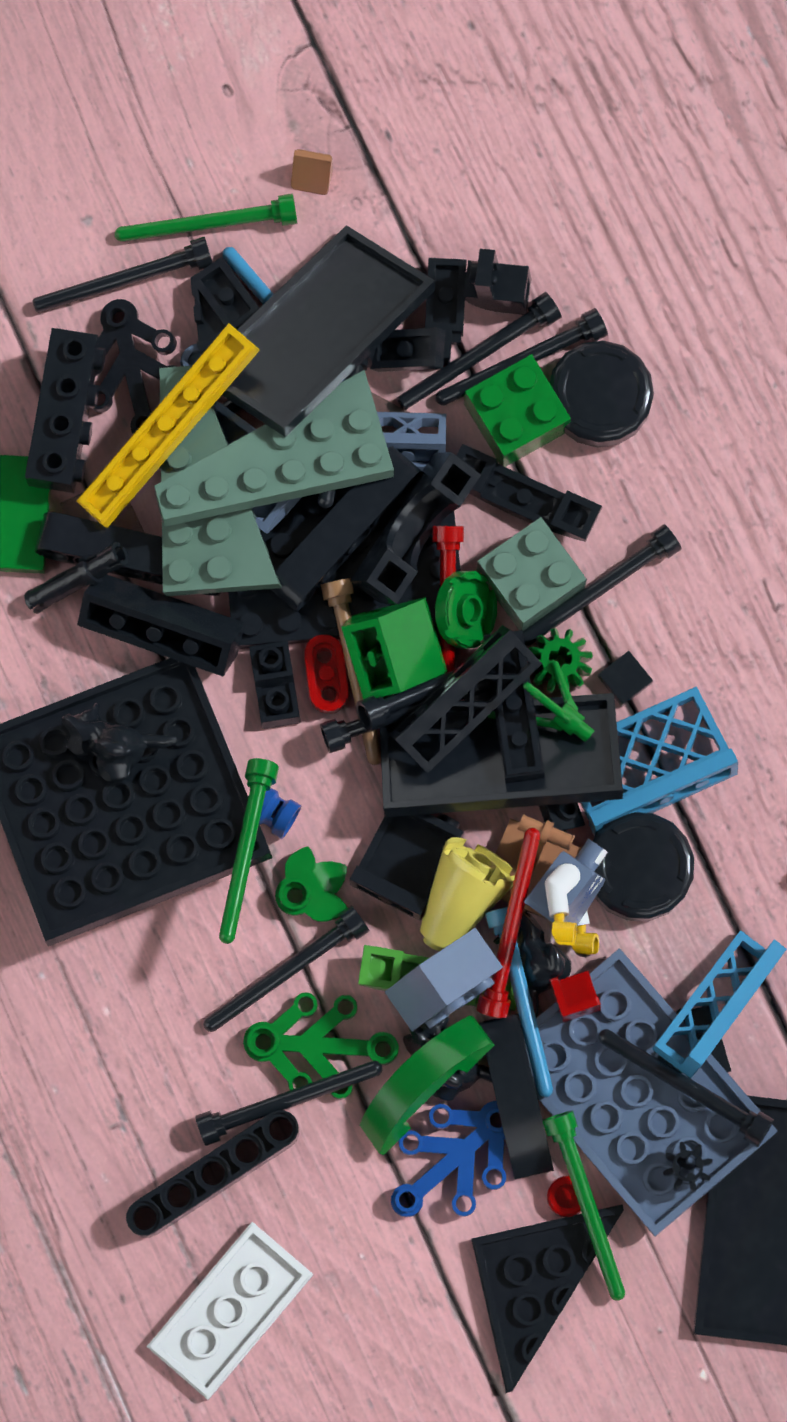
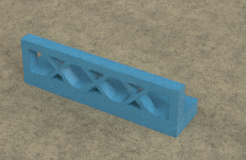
(733, 1005)

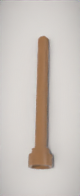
(339, 596)

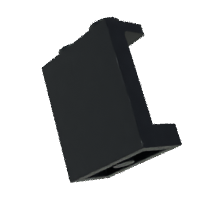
(404, 860)

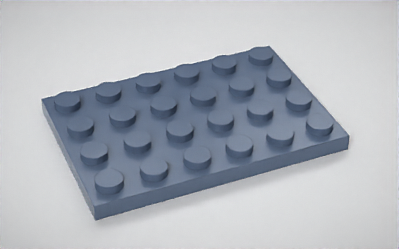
(627, 1113)

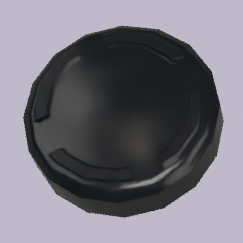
(603, 392)
(645, 866)

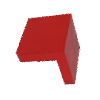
(575, 996)

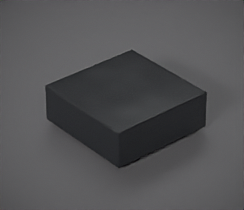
(625, 678)

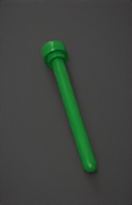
(279, 210)
(260, 777)
(562, 1130)

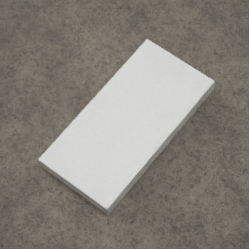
(230, 1310)

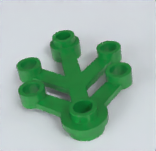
(313, 1043)

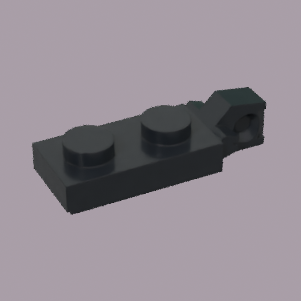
(446, 303)

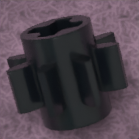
(684, 1156)

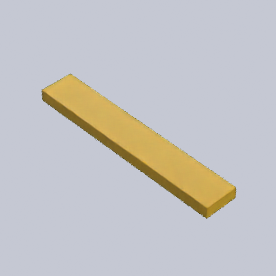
(168, 425)

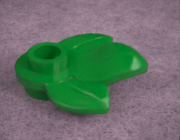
(317, 884)

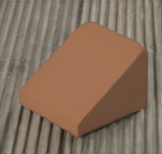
(311, 171)

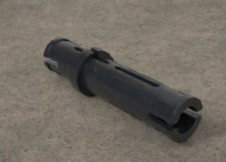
(87, 572)

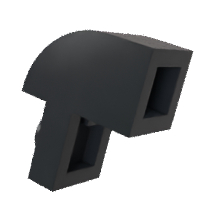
(497, 285)

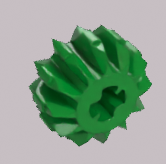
(573, 654)

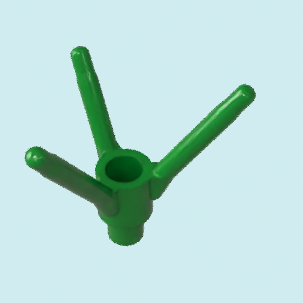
(565, 718)

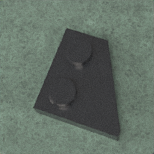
(219, 301)

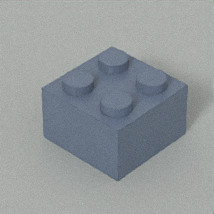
(445, 981)

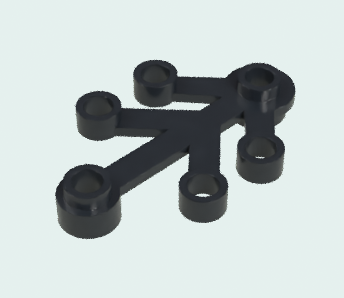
(130, 361)

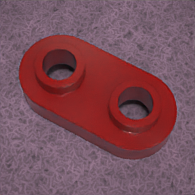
(326, 675)

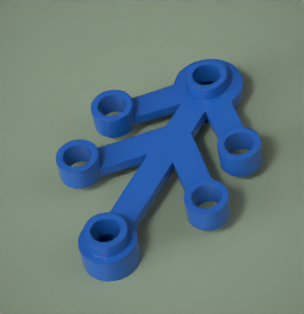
(459, 1154)

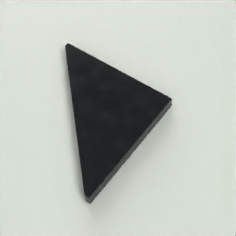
(528, 1281)

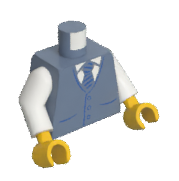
(566, 895)

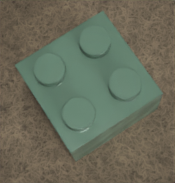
(531, 574)

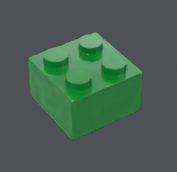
(516, 411)

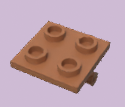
(551, 844)

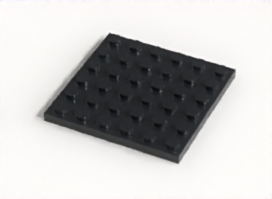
(121, 846)

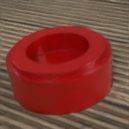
(562, 1197)

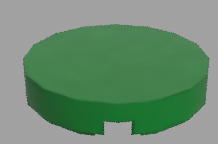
(465, 609)

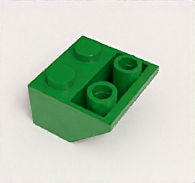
(393, 648)

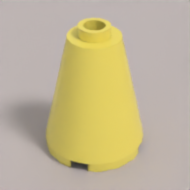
(463, 891)

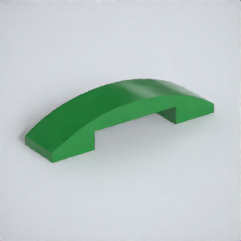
(420, 1078)

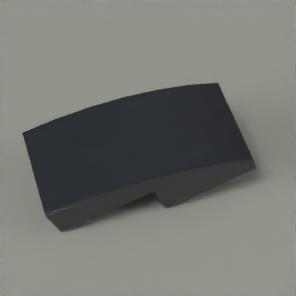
(274, 684)

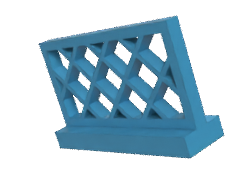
(672, 785)

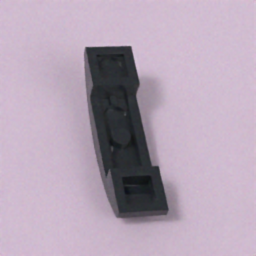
(529, 499)
(517, 1097)

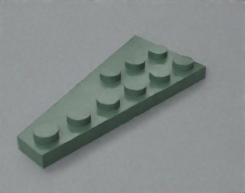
(327, 451)
(218, 550)

